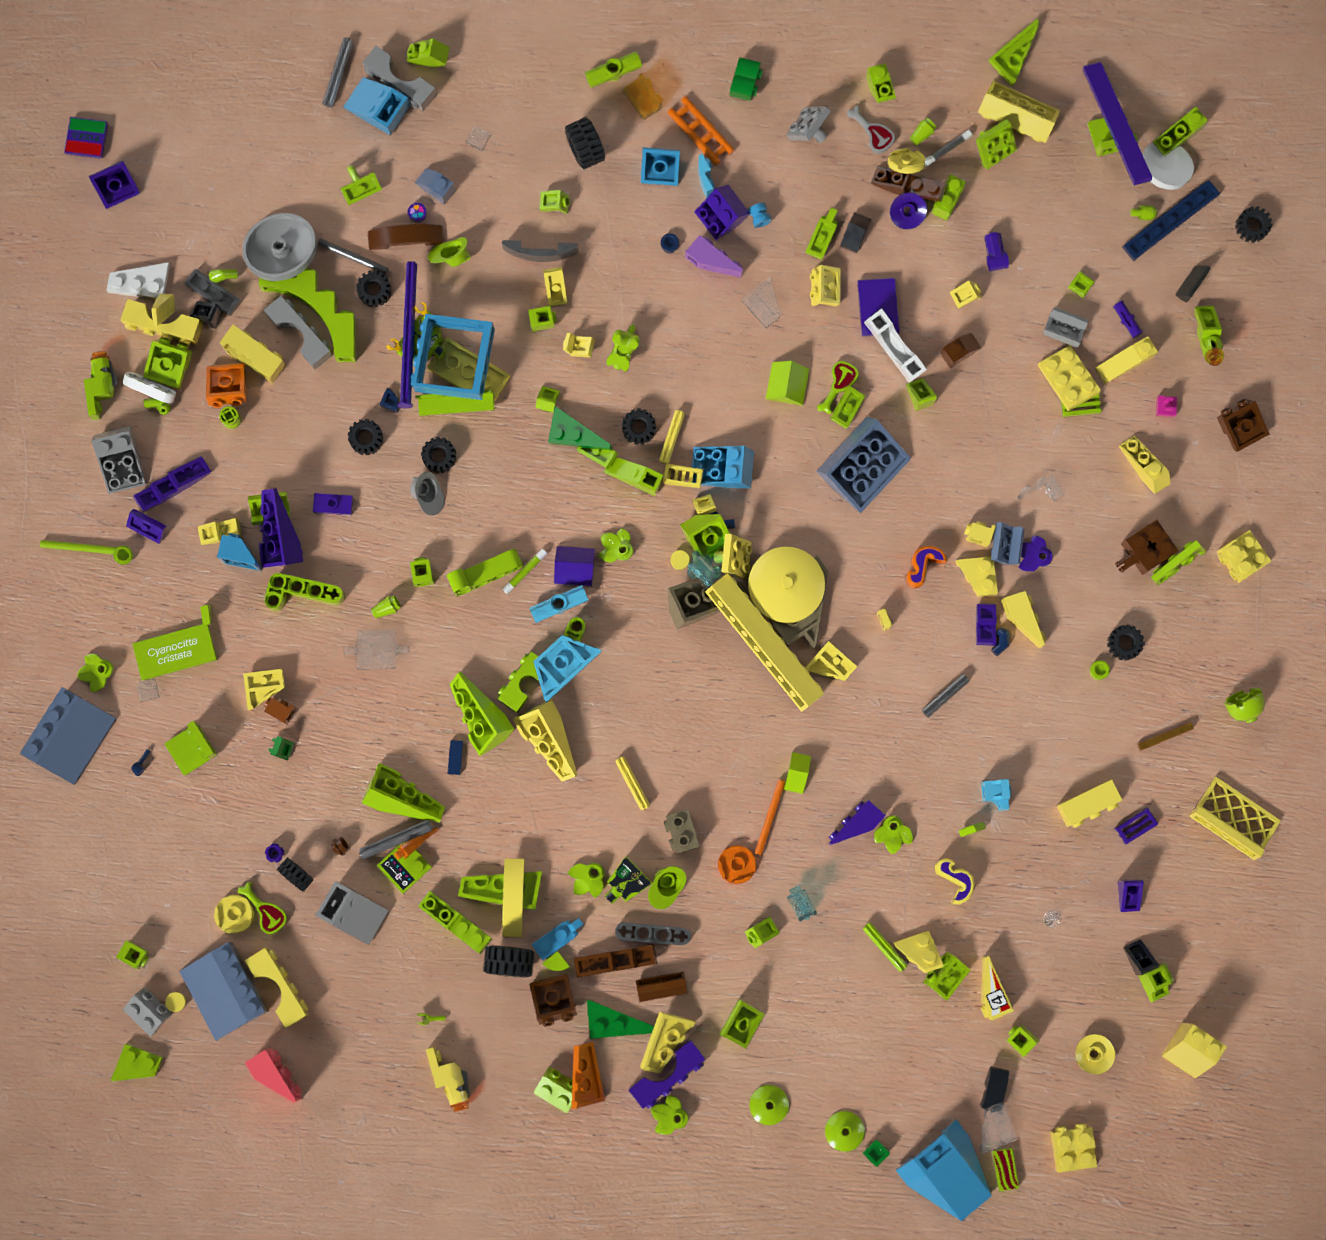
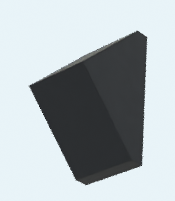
(855, 232)
(208, 313)
(1140, 958)

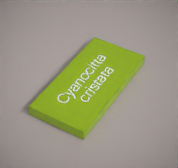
(174, 652)

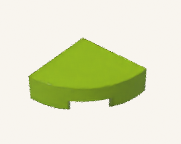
(206, 614)
(972, 829)
(556, 962)

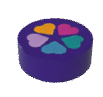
(417, 212)

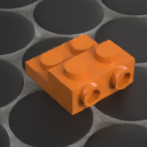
(226, 385)

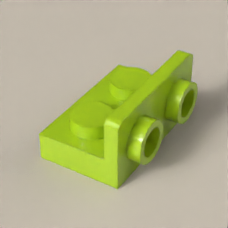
(948, 978)

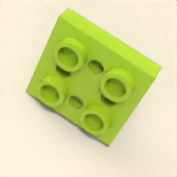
(994, 141)

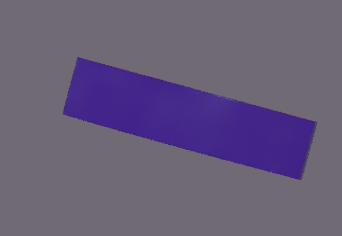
(172, 485)

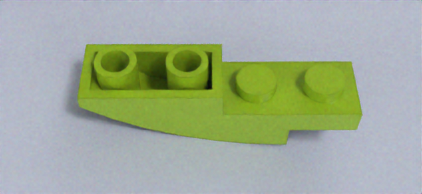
(455, 922)

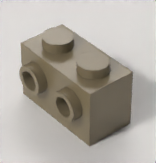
(681, 831)

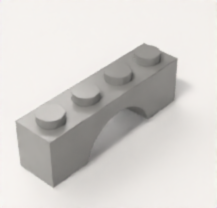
(418, 91)
(283, 315)

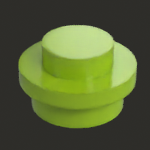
(123, 555)

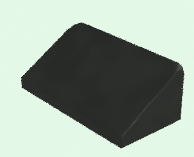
(1192, 282)

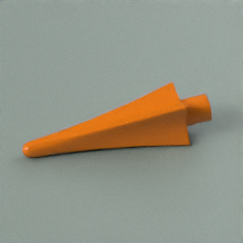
(409, 847)

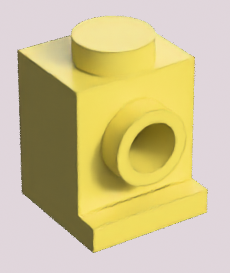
(979, 533)

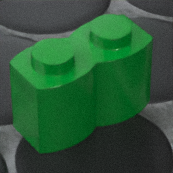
(745, 78)

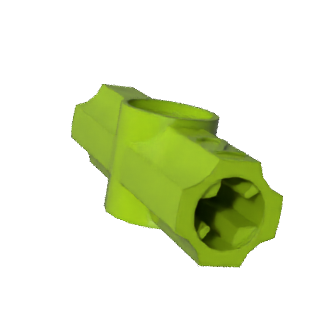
(624, 65)

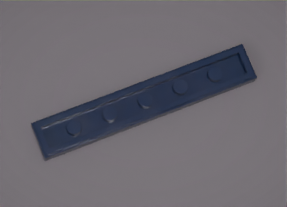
(1171, 220)

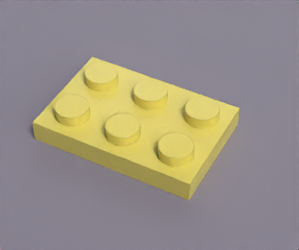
(1069, 378)

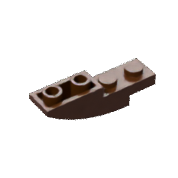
(903, 183)

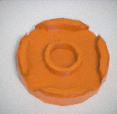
(737, 864)

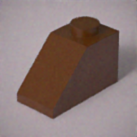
(960, 349)

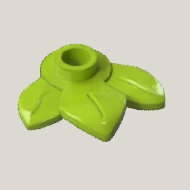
(613, 545)
(93, 672)
(893, 837)
(585, 881)
(666, 1116)

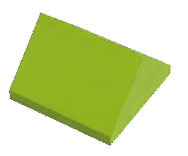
(787, 382)
(741, 1024)

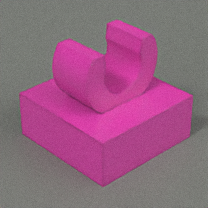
(1166, 406)

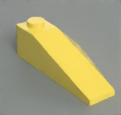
(547, 733)

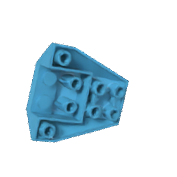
(948, 1173)

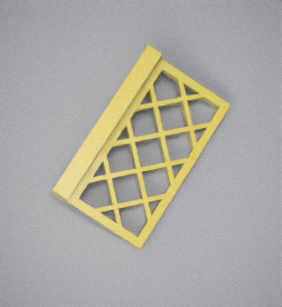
(1230, 833)

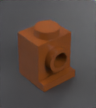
(279, 709)

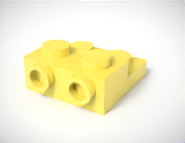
(1243, 556)
(1073, 1148)

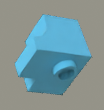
(997, 792)

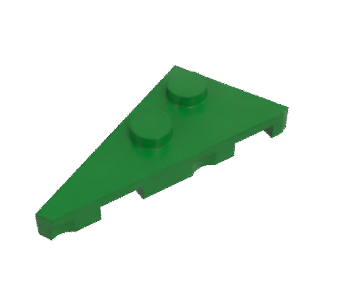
(570, 432)
(611, 1023)

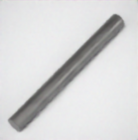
(353, 256)

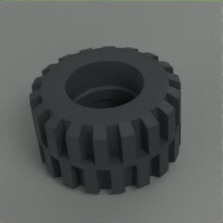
(585, 143)
(508, 961)

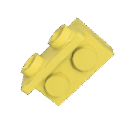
(825, 285)

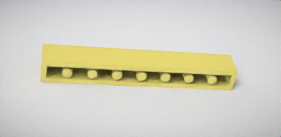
(764, 642)

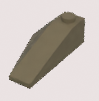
(691, 604)

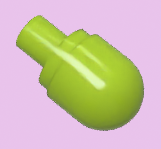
(1144, 212)

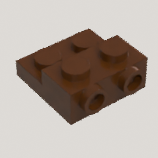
(1243, 424)
(553, 1000)

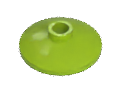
(766, 1094)
(834, 1128)

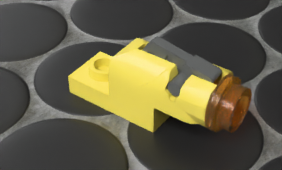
(452, 1078)

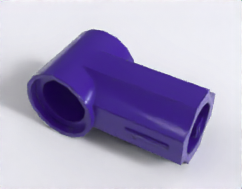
(996, 257)

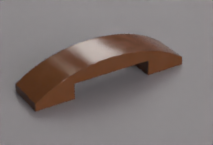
(405, 235)

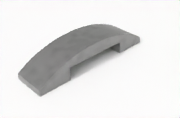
(539, 255)

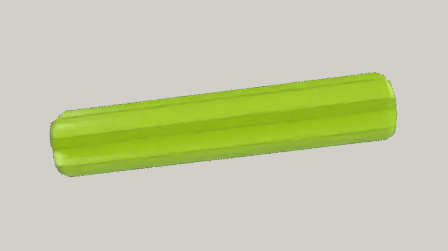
(885, 947)

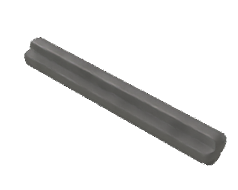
(337, 72)
(395, 839)

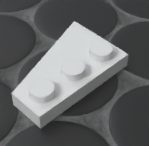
(140, 282)

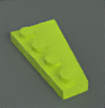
(490, 888)

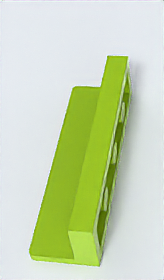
(439, 404)

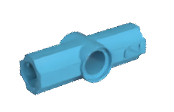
(570, 598)

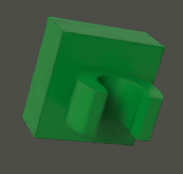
(282, 748)

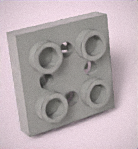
(809, 125)

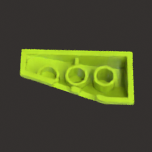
(484, 719)
(394, 795)

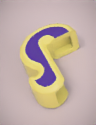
(959, 877)

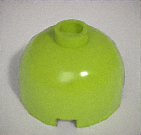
(1246, 705)

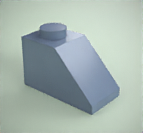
(436, 185)

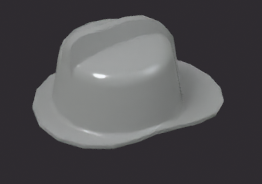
(427, 493)

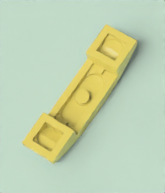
(513, 897)

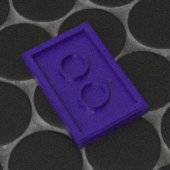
(877, 295)

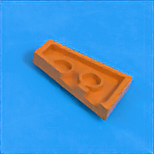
(586, 1077)

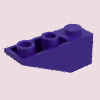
(863, 821)

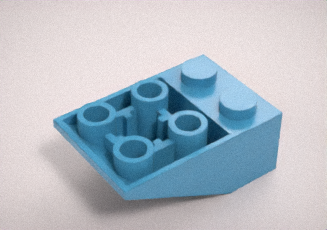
(377, 105)
(724, 466)

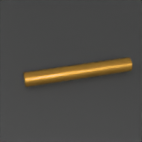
(1165, 736)

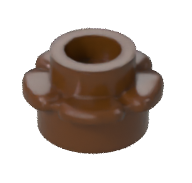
(340, 846)

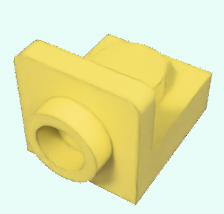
(966, 294)

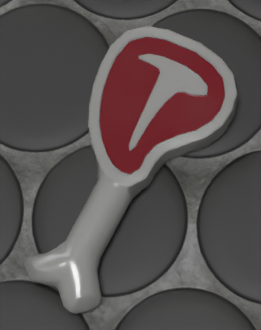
(879, 136)

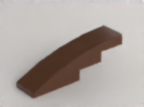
(615, 961)

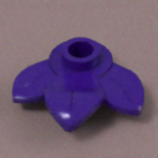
(1032, 552)

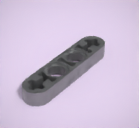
(653, 929)

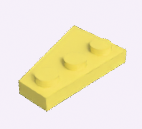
(665, 1037)

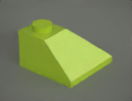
(705, 533)

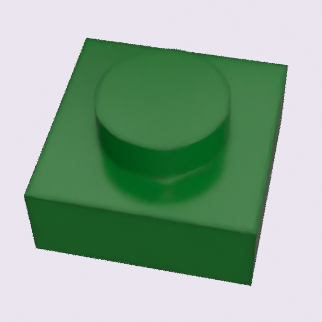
(876, 1153)

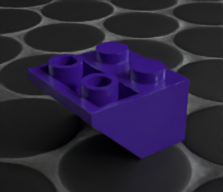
(722, 212)

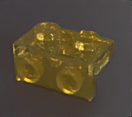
(643, 97)

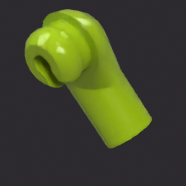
(222, 274)
(162, 407)

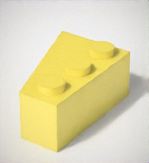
(252, 353)

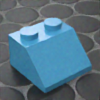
(237, 553)

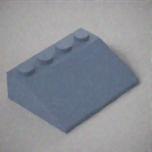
(864, 464)
(67, 736)
(223, 990)

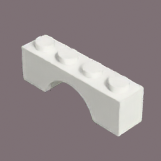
(900, 354)

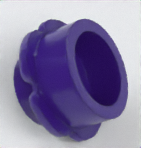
(269, 853)

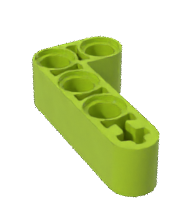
(485, 572)
(305, 592)

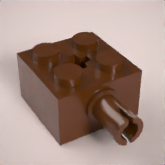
(1140, 555)

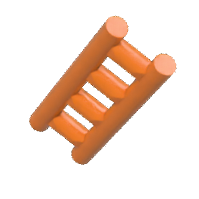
(700, 142)

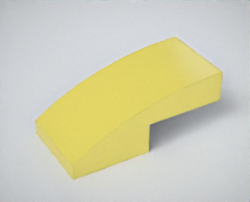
(213, 532)

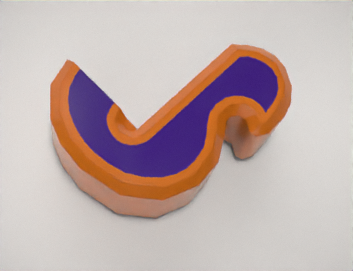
(919, 564)

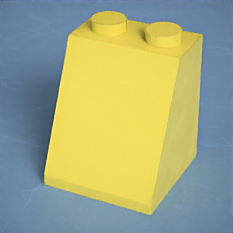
(1193, 1050)

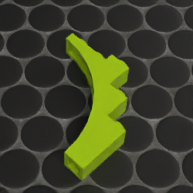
(324, 303)

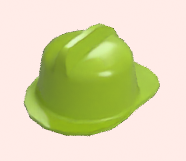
(451, 252)
(666, 887)

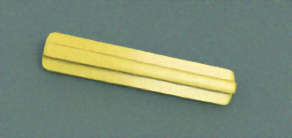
(671, 437)
(632, 783)

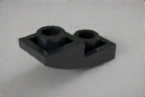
(996, 1087)

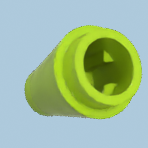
(923, 131)
(386, 607)

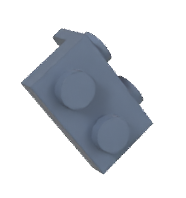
(1007, 544)

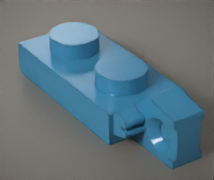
(557, 938)

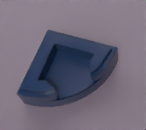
(389, 401)

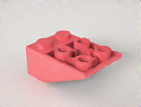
(269, 1071)

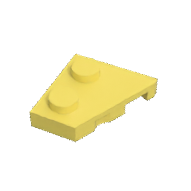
(831, 663)
(262, 685)

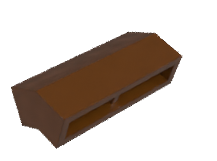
(661, 986)

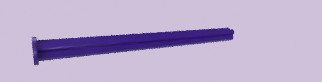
(408, 335)

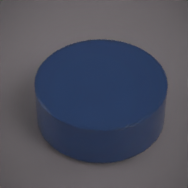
(669, 243)

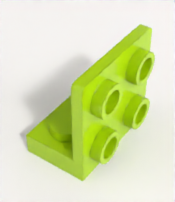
(1102, 137)
(190, 748)

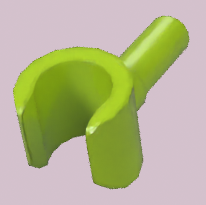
(427, 1018)

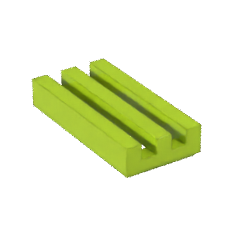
(1096, 403)

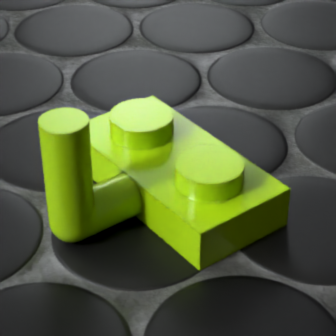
(360, 187)

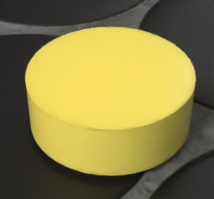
(679, 560)
(175, 1002)

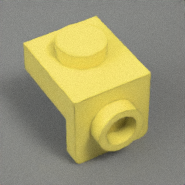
(578, 345)

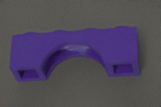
(646, 1090)

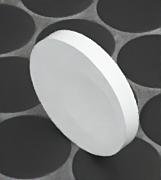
(1170, 170)

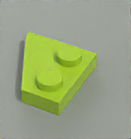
(136, 1064)

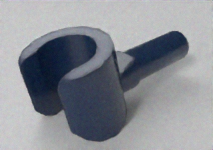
(137, 767)

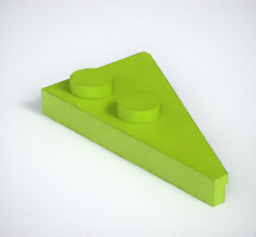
(1011, 57)

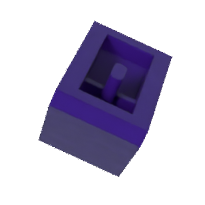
(1130, 895)

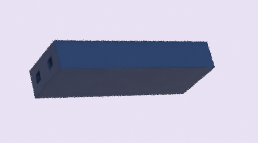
(455, 757)

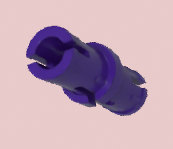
(1127, 319)

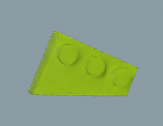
(1185, 558)

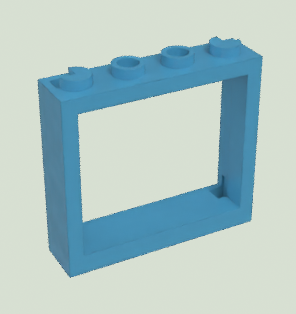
(423, 345)

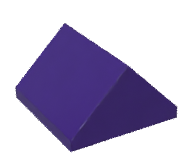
(114, 184)
(574, 566)

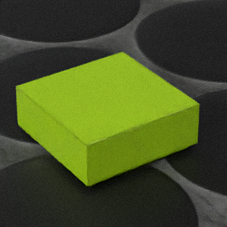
(1081, 284)

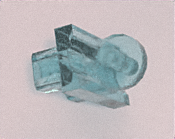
(702, 568)
(801, 903)

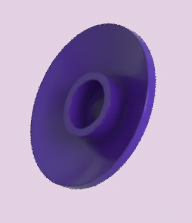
(911, 218)

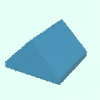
(660, 166)

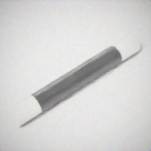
(948, 147)

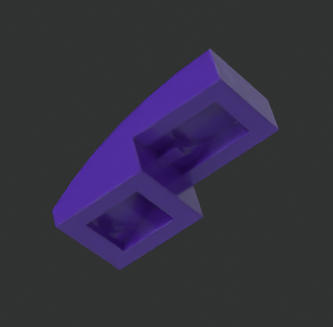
(986, 624)

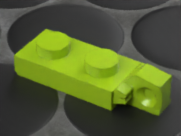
(822, 235)

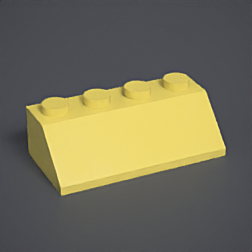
(1023, 112)

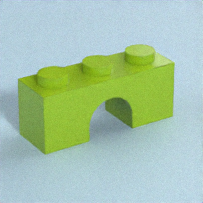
(511, 694)

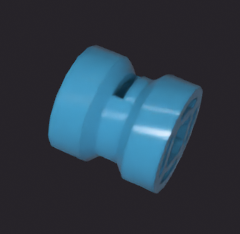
(759, 215)

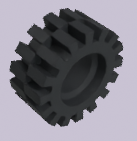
(1243, 229)
(370, 278)
(362, 426)
(636, 437)
(433, 444)
(1133, 634)
(295, 874)

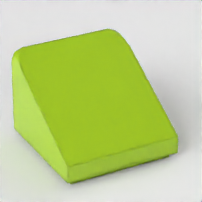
(547, 399)

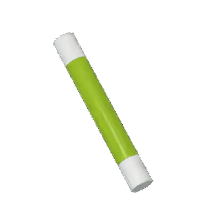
(524, 571)

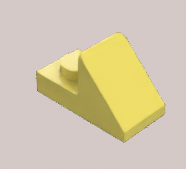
(555, 286)

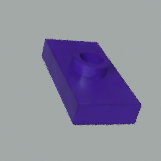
(332, 504)

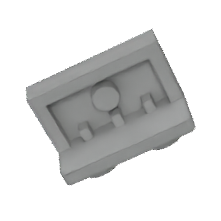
(1065, 327)
(147, 1011)

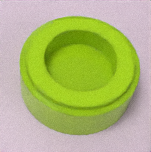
(1099, 670)

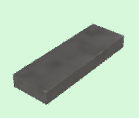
(212, 292)

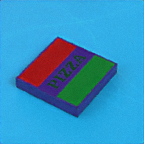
(86, 137)

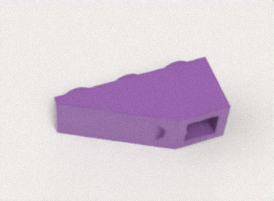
(709, 258)

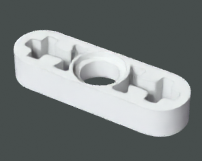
(149, 387)

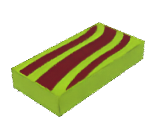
(1005, 1169)

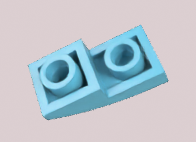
(704, 171)

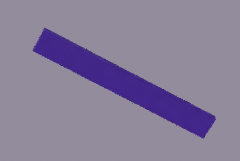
(1117, 123)

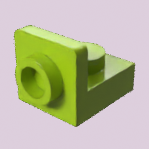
(554, 201)
(762, 932)

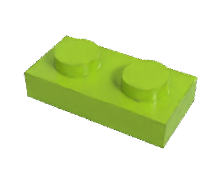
(847, 407)
(602, 457)

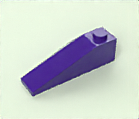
(279, 541)

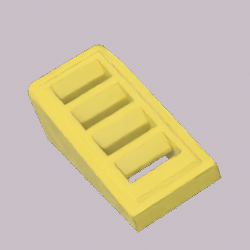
(163, 308)
(667, 473)

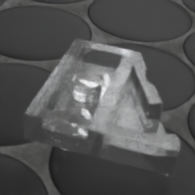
(997, 1128)

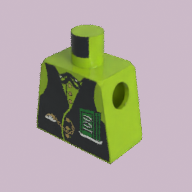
(626, 882)

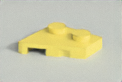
(980, 574)
(921, 951)

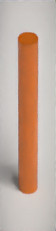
(770, 817)

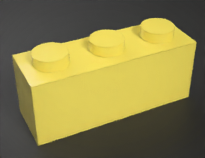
(1089, 804)

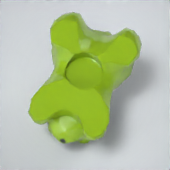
(624, 345)

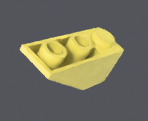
(1146, 465)
(1020, 614)

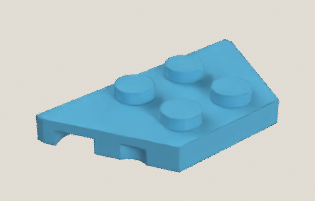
(562, 663)

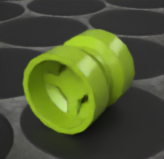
(231, 421)

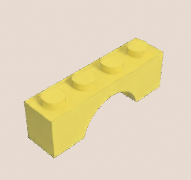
(184, 329)
(290, 1008)

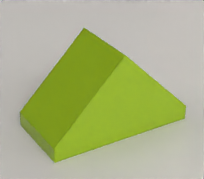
(921, 394)
(797, 772)

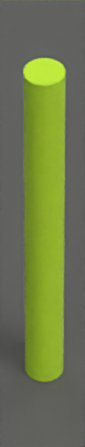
(77, 547)

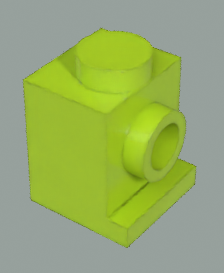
(539, 313)
(421, 580)
(127, 951)
(1022, 1047)

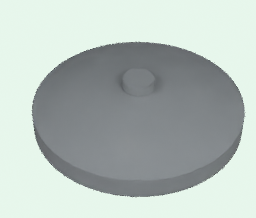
(279, 247)

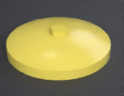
(786, 584)

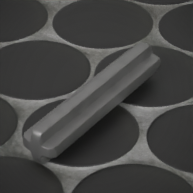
(944, 696)

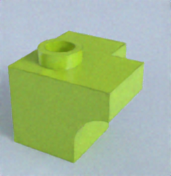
(1157, 982)

